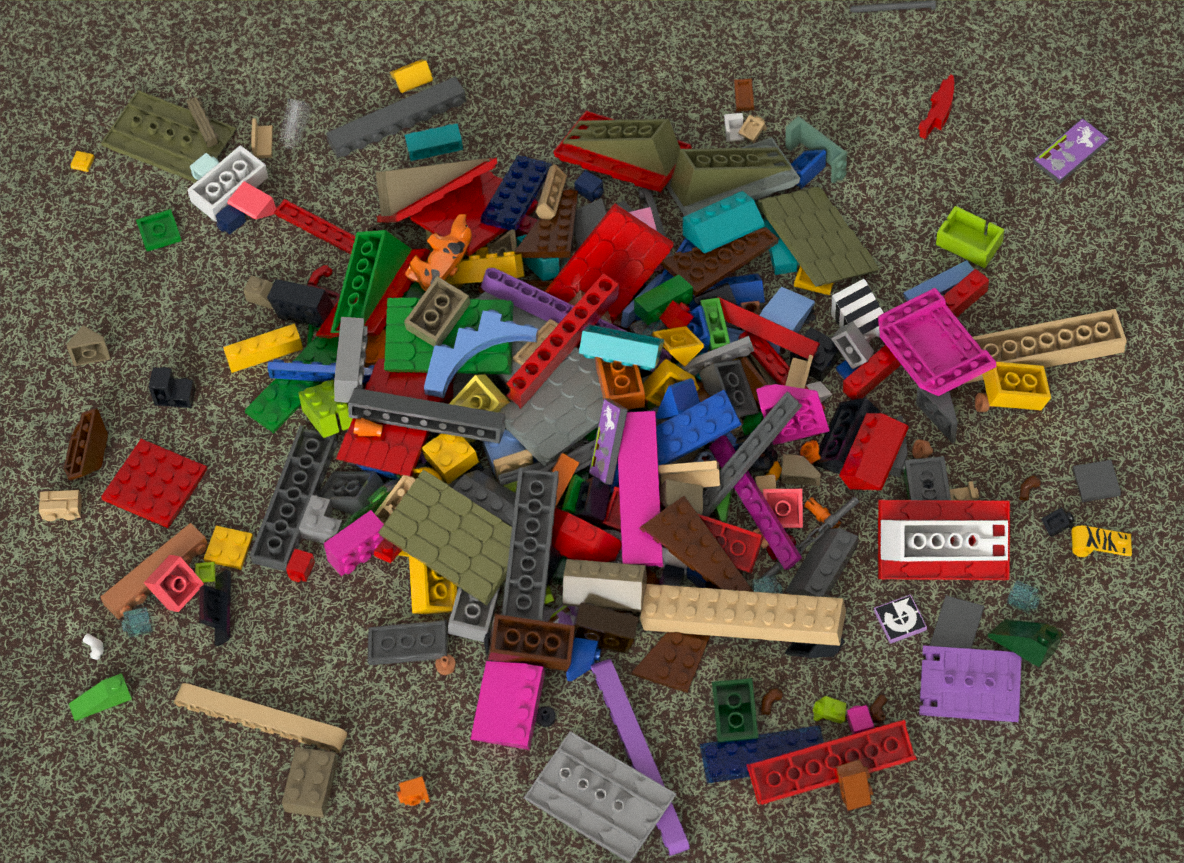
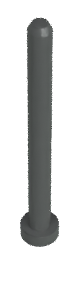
(894, 6)

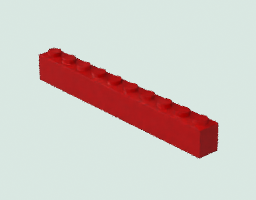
(884, 362)

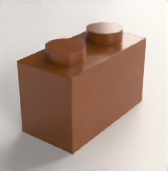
(854, 784)

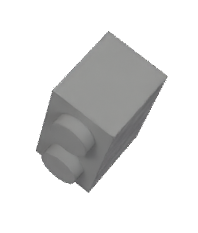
(852, 345)

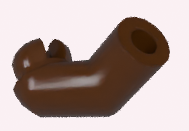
(1031, 481)
(768, 698)
(876, 709)

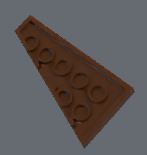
(709, 268)
(694, 545)

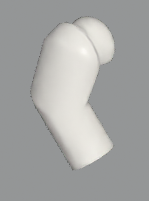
(96, 646)

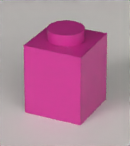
(859, 719)

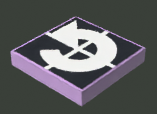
(900, 619)

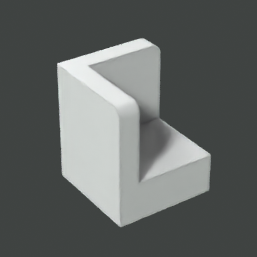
(733, 124)

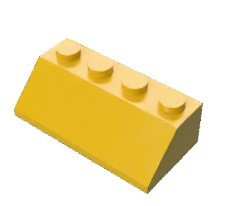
(430, 590)

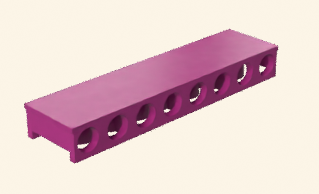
(639, 488)

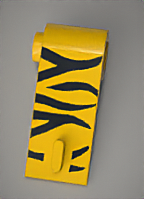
(1087, 539)

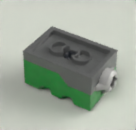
(926, 479)

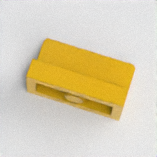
(412, 75)

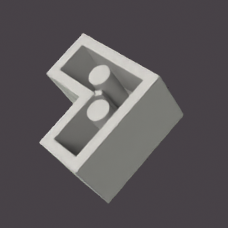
(317, 522)

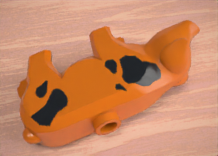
(444, 258)

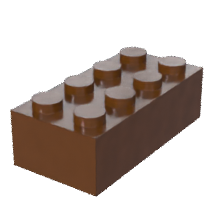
(531, 642)

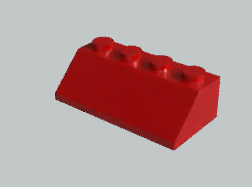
(873, 452)

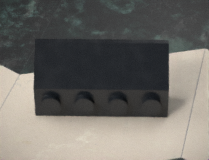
(842, 433)

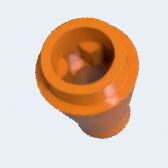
(367, 428)

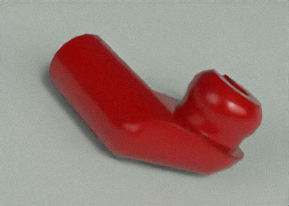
(318, 273)

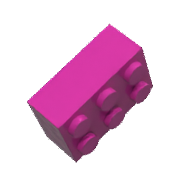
(354, 543)

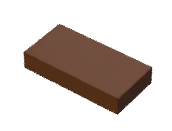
(744, 94)

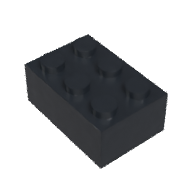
(300, 303)

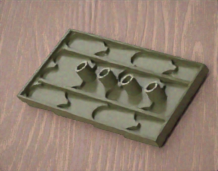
(163, 135)
(817, 236)
(451, 536)

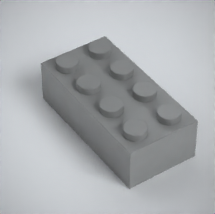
(350, 358)
(471, 617)

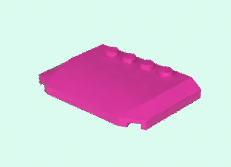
(933, 344)

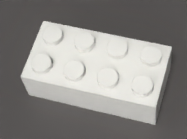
(220, 183)

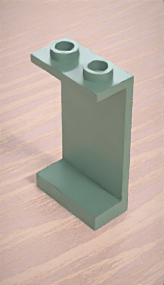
(802, 132)

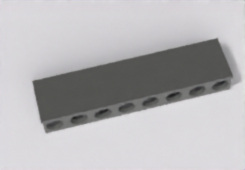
(299, 480)
(530, 544)

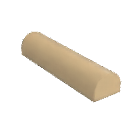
(551, 193)

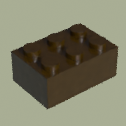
(610, 628)

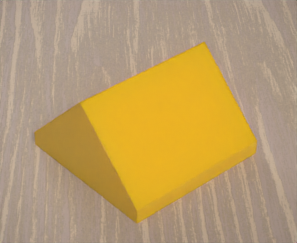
(680, 343)

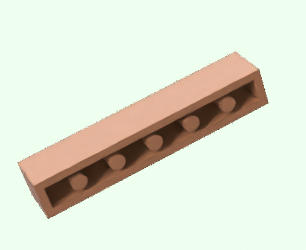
(131, 588)

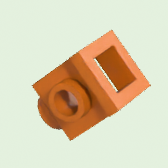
(413, 792)

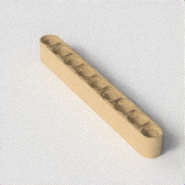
(261, 717)

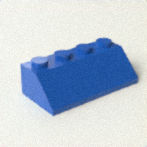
(744, 288)

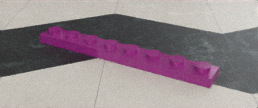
(759, 508)

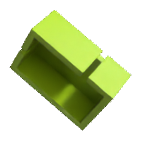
(966, 237)
(321, 408)

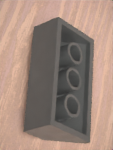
(488, 495)
(824, 563)

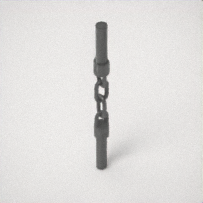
(831, 521)

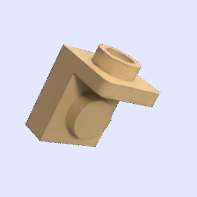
(752, 128)
(965, 493)

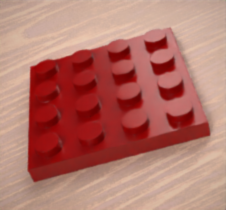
(154, 483)

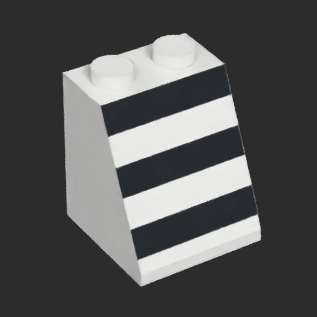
(857, 305)

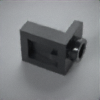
(1058, 521)

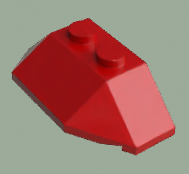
(582, 540)

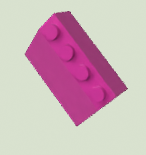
(806, 422)
(508, 704)

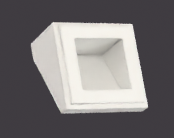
(822, 391)

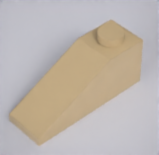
(394, 498)

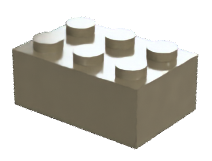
(437, 312)
(309, 782)

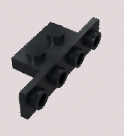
(215, 607)

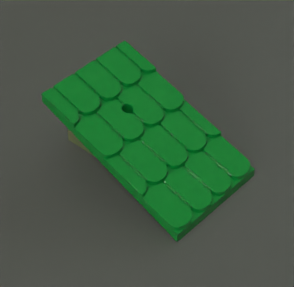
(411, 354)

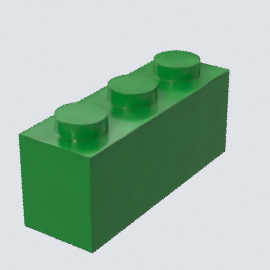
(654, 302)

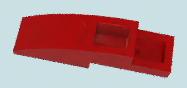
(940, 109)

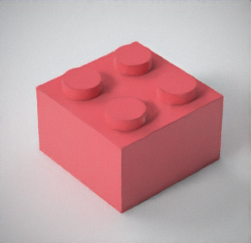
(174, 583)

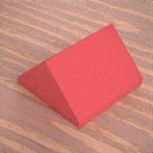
(252, 201)
(786, 505)

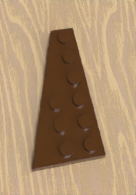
(554, 236)
(674, 659)

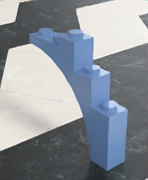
(468, 343)

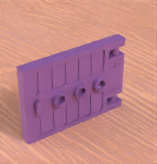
(970, 684)

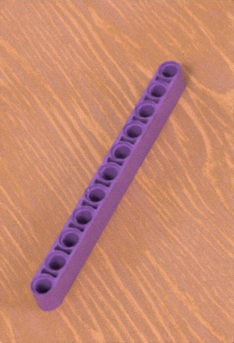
(537, 301)
(637, 748)

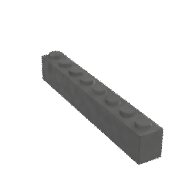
(396, 117)
(426, 415)

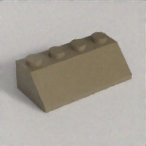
(604, 584)

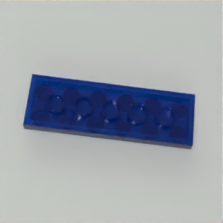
(515, 193)
(729, 759)

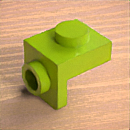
(829, 709)

